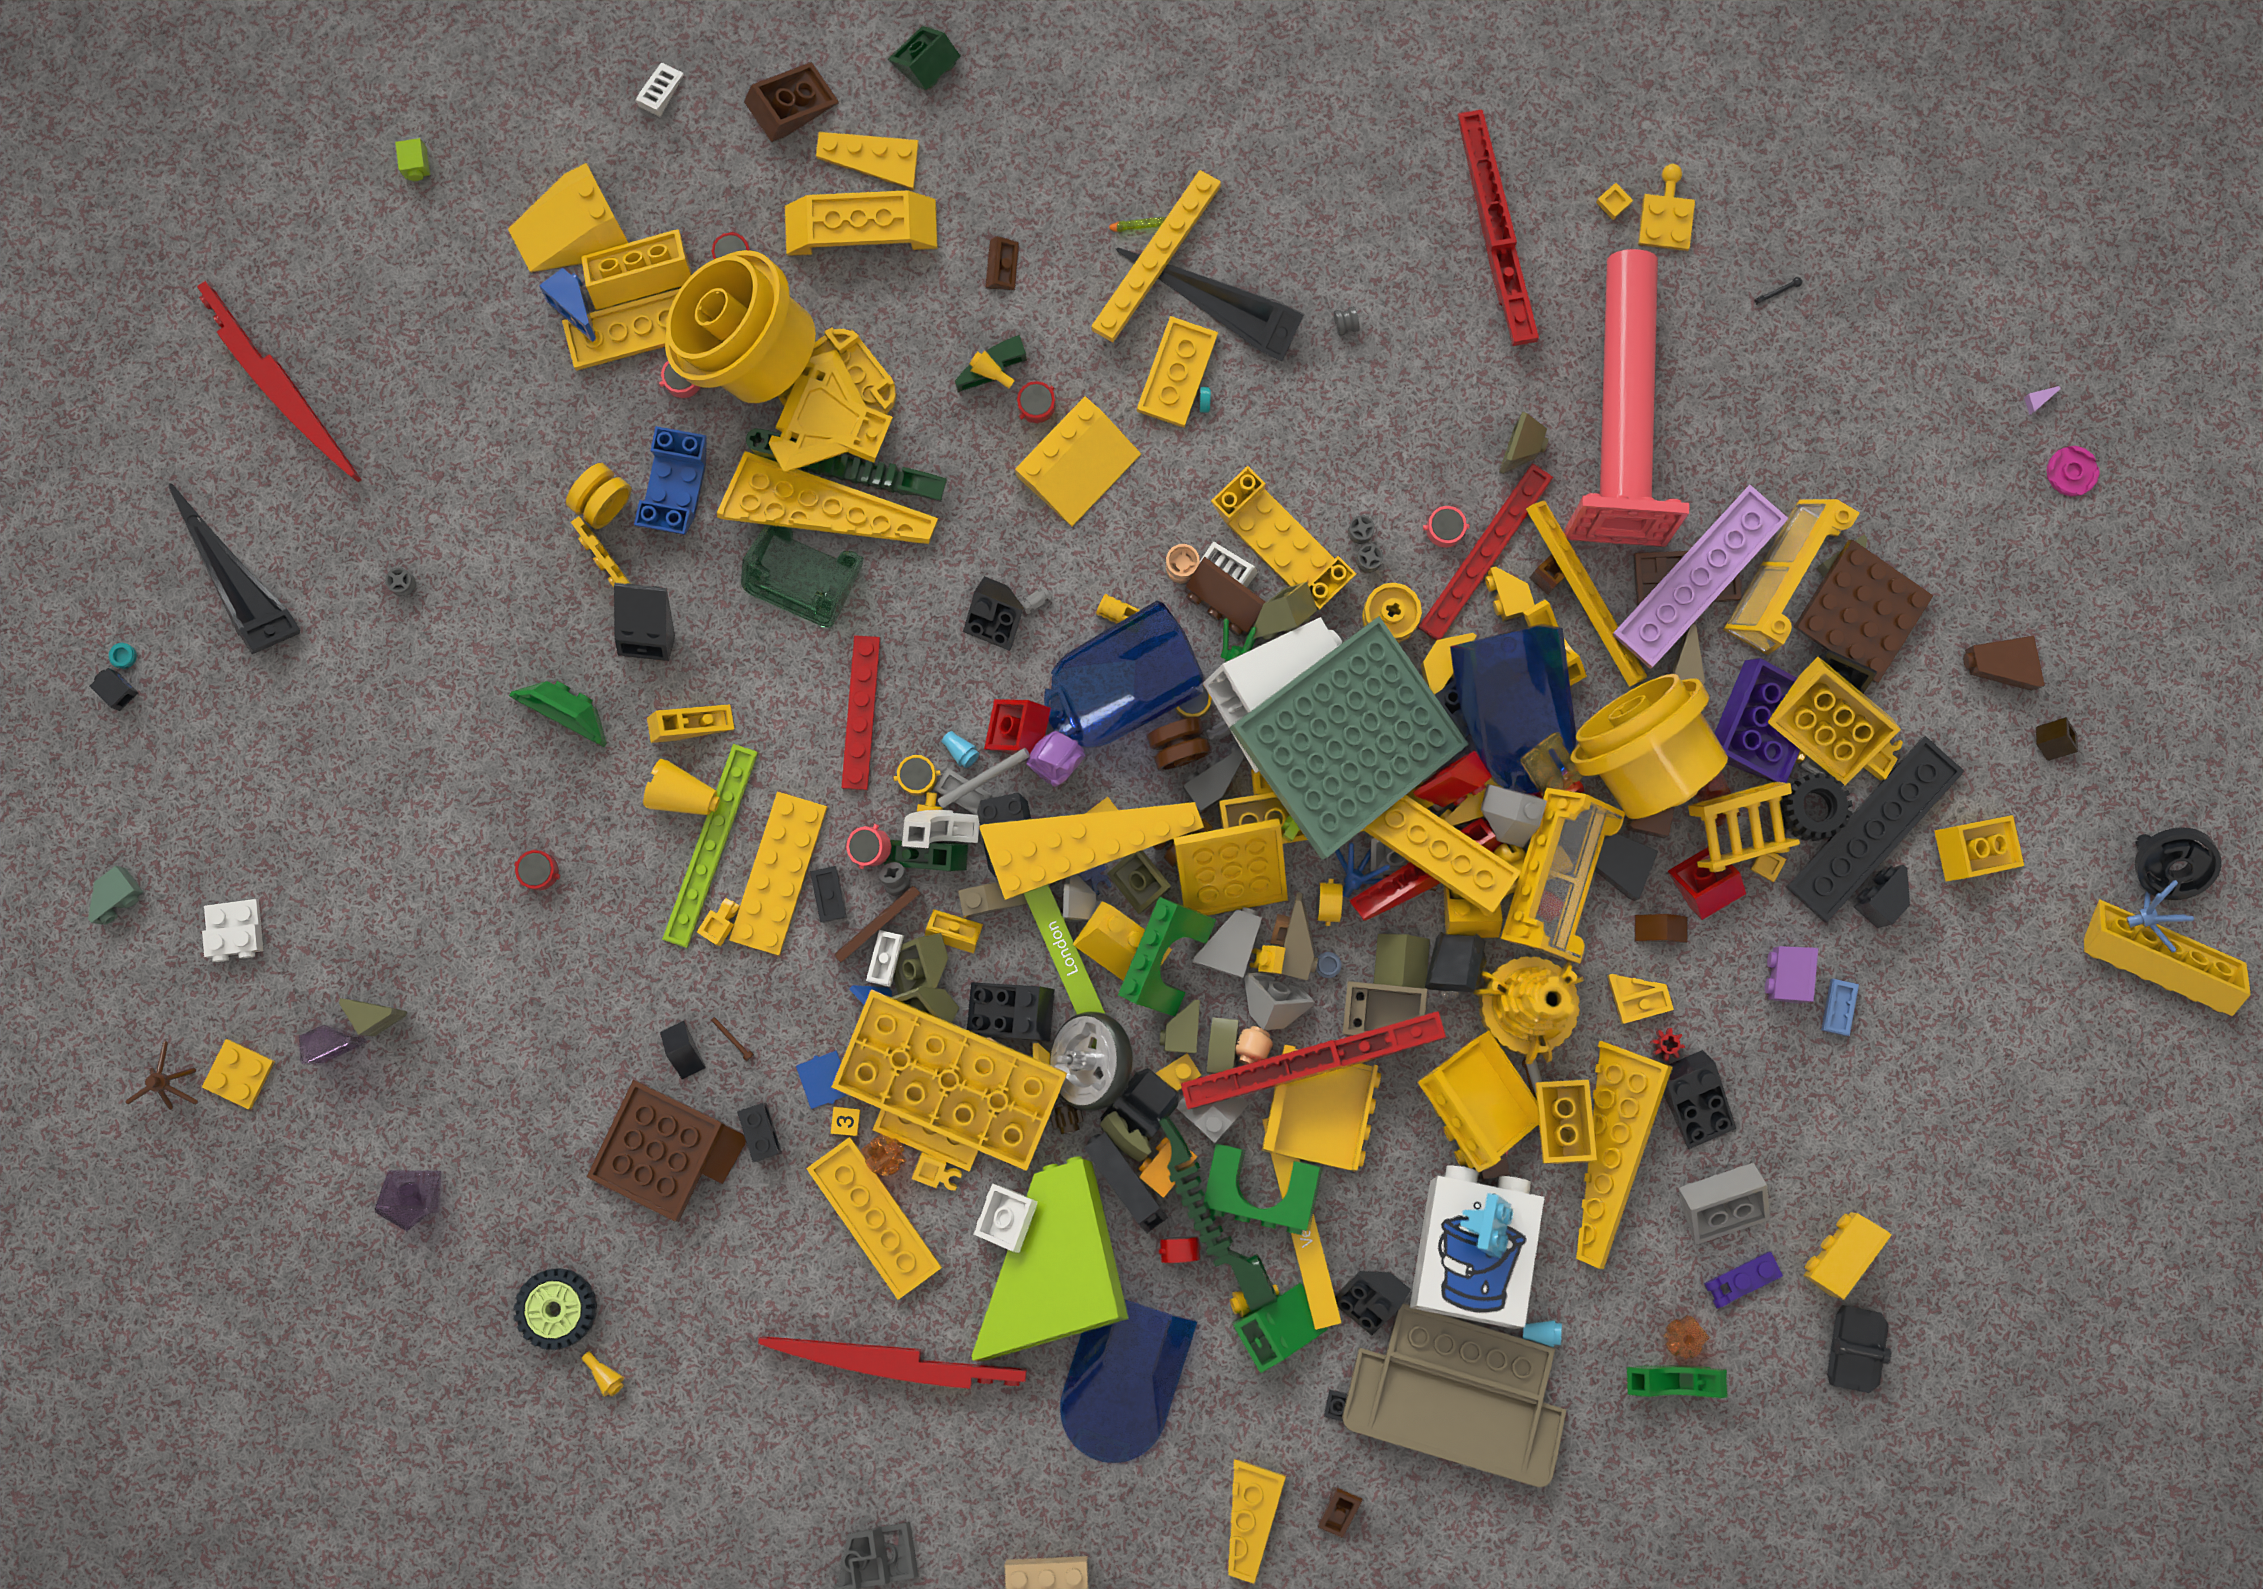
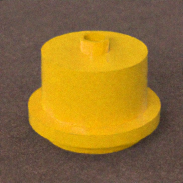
(739, 328)
(1651, 746)

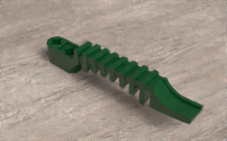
(905, 482)
(1248, 1270)

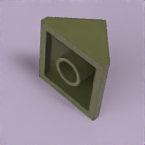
(1139, 880)
(1401, 960)
(370, 1018)

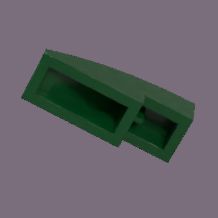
(1004, 354)

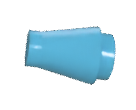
(961, 750)
(1545, 1333)

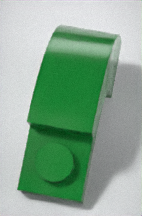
(1676, 1380)

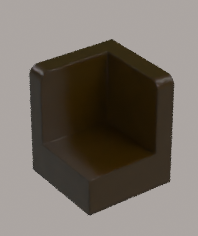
(2056, 739)

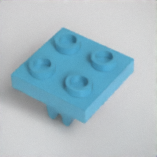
(1490, 1225)

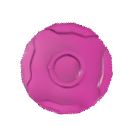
(2073, 478)

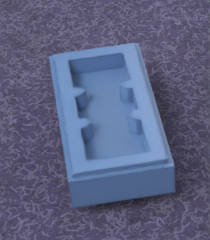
(1840, 1007)

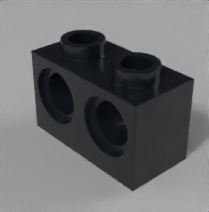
(759, 1132)

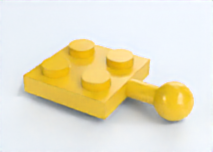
(1667, 219)

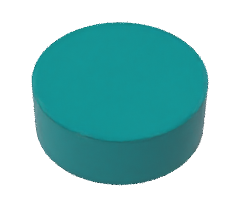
(1205, 398)
(122, 655)

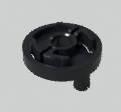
(2177, 845)

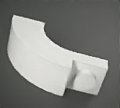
(939, 825)

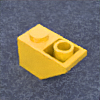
(1512, 596)

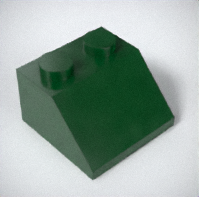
(925, 57)

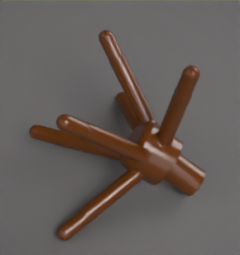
(159, 1082)

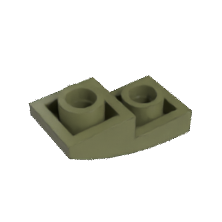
(1222, 1045)
(1132, 1144)

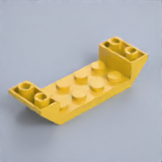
(860, 220)
(1280, 538)

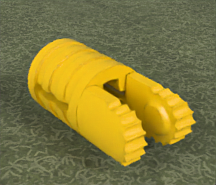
(1114, 609)

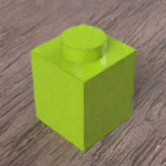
(412, 159)

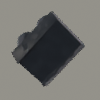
(1456, 963)

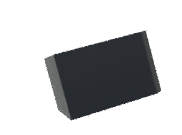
(682, 1050)

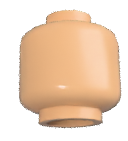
(1253, 1045)

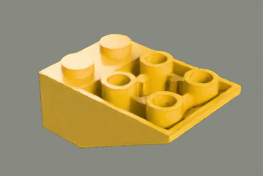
(1467, 919)

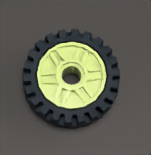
(534, 1311)

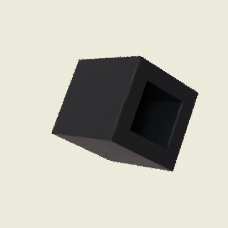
(113, 689)

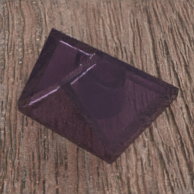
(326, 1044)
(409, 1196)

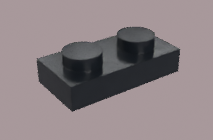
(828, 894)

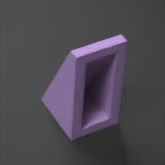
(2037, 399)

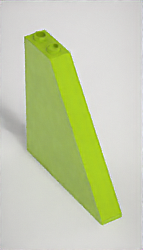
(1064, 1272)

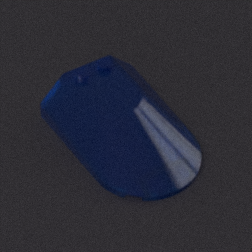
(1123, 678)
(1124, 1383)

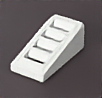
(658, 107)
(1250, 570)

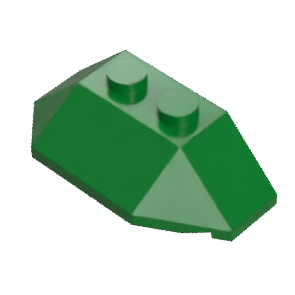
(563, 708)

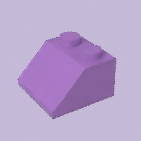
(1792, 974)

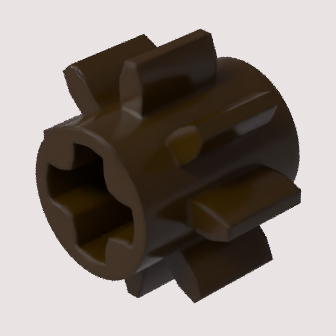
(1067, 1119)

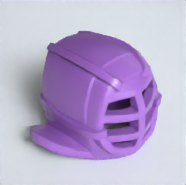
(1055, 758)

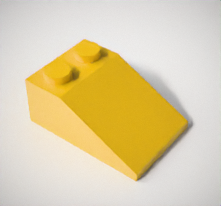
(1979, 848)

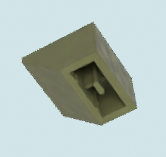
(1285, 611)

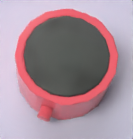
(676, 384)
(1446, 526)
(868, 846)

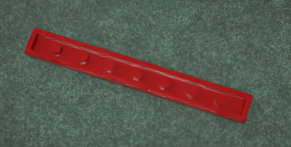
(1485, 552)

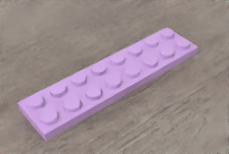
(1700, 576)

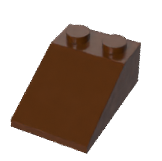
(789, 100)

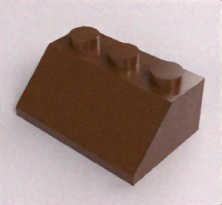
(1224, 597)

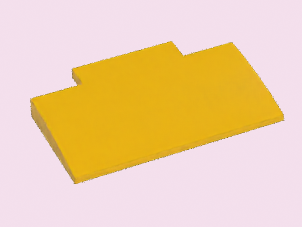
(947, 1086)

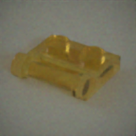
(1543, 768)

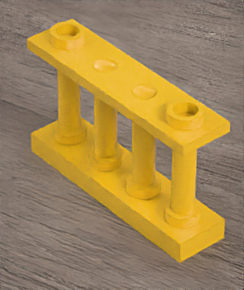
(1730, 806)

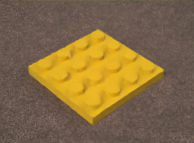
(1232, 867)

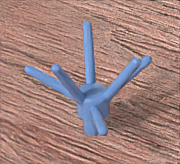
(2149, 917)

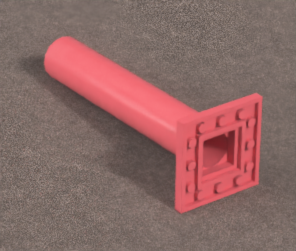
(1625, 505)

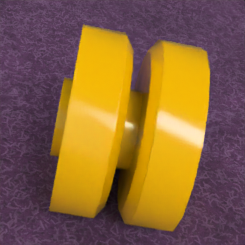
(598, 495)
(1395, 599)

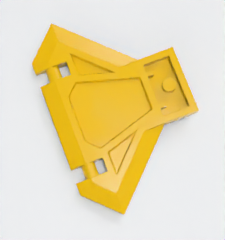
(826, 418)

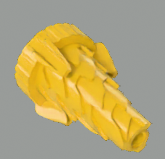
(1516, 1006)

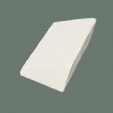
(884, 958)

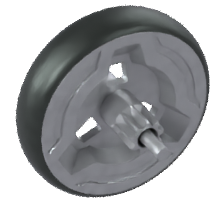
(1112, 1056)

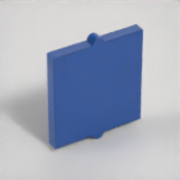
(818, 1077)

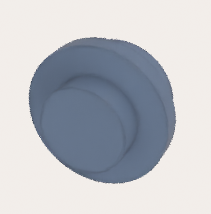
(1328, 965)

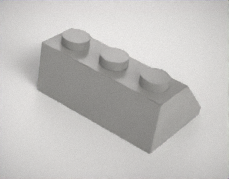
(1725, 1203)

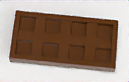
(1654, 566)

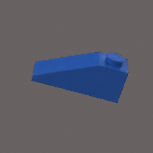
(566, 296)

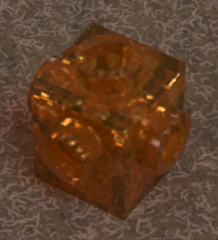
(884, 1155)
(1694, 1337)

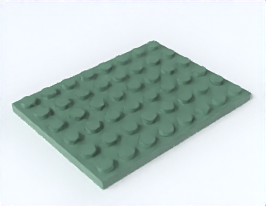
(1349, 737)

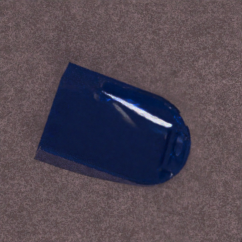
(1514, 697)

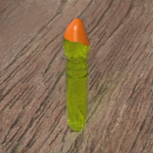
(1122, 226)

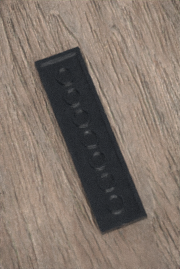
(1875, 829)

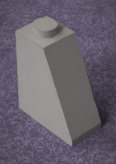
(1231, 945)

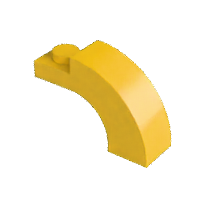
(1543, 614)

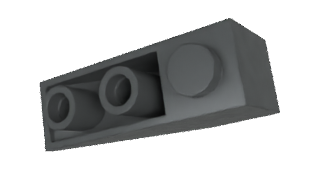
(1213, 783)

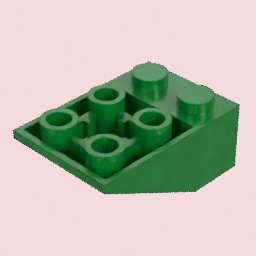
(1278, 1328)

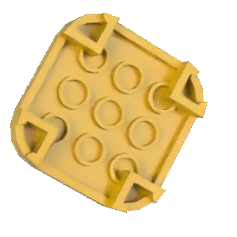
(866, 372)

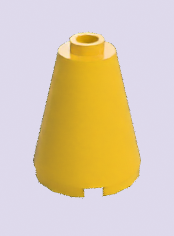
(678, 791)

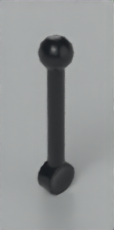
(1797, 281)

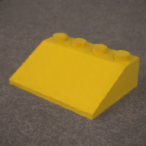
(1077, 461)
(1832, 721)

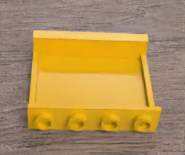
(1482, 1100)
(1323, 1116)

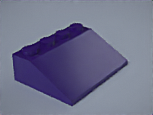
(1744, 724)

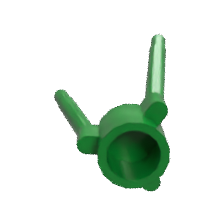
(1236, 651)

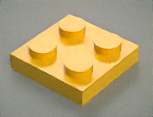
(238, 1074)

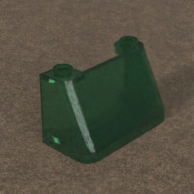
(799, 576)

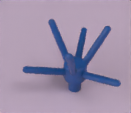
(1355, 877)

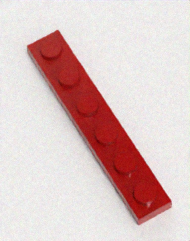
(861, 713)

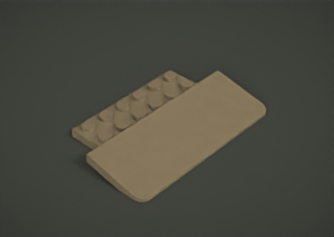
(1459, 1396)

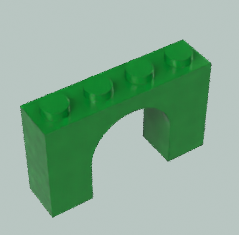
(1166, 925)
(1225, 1195)

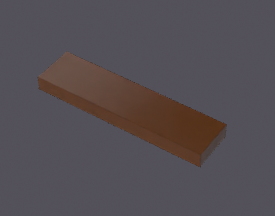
(876, 923)

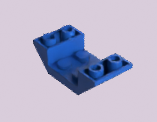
(673, 481)

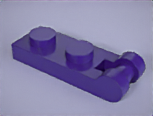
(1744, 1279)

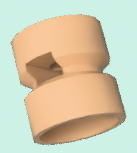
(1181, 563)

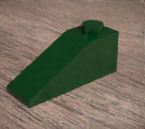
(937, 856)

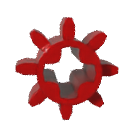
(1660, 1048)

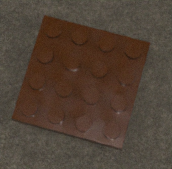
(1863, 609)
(656, 1150)

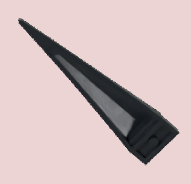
(1255, 318)
(251, 607)

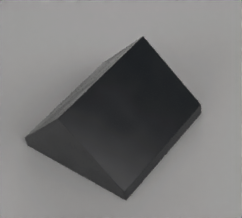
(1854, 672)

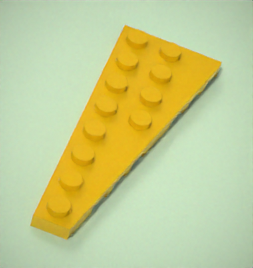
(805, 501)
(1054, 848)
(1623, 1116)

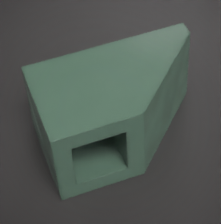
(112, 890)

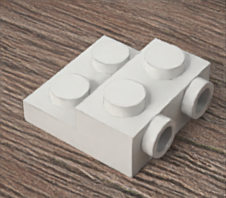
(232, 930)
(1005, 1218)

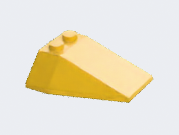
(566, 223)

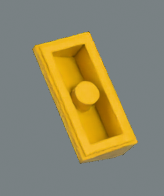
(954, 930)

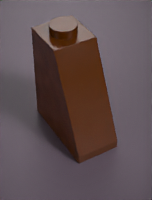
(2007, 662)

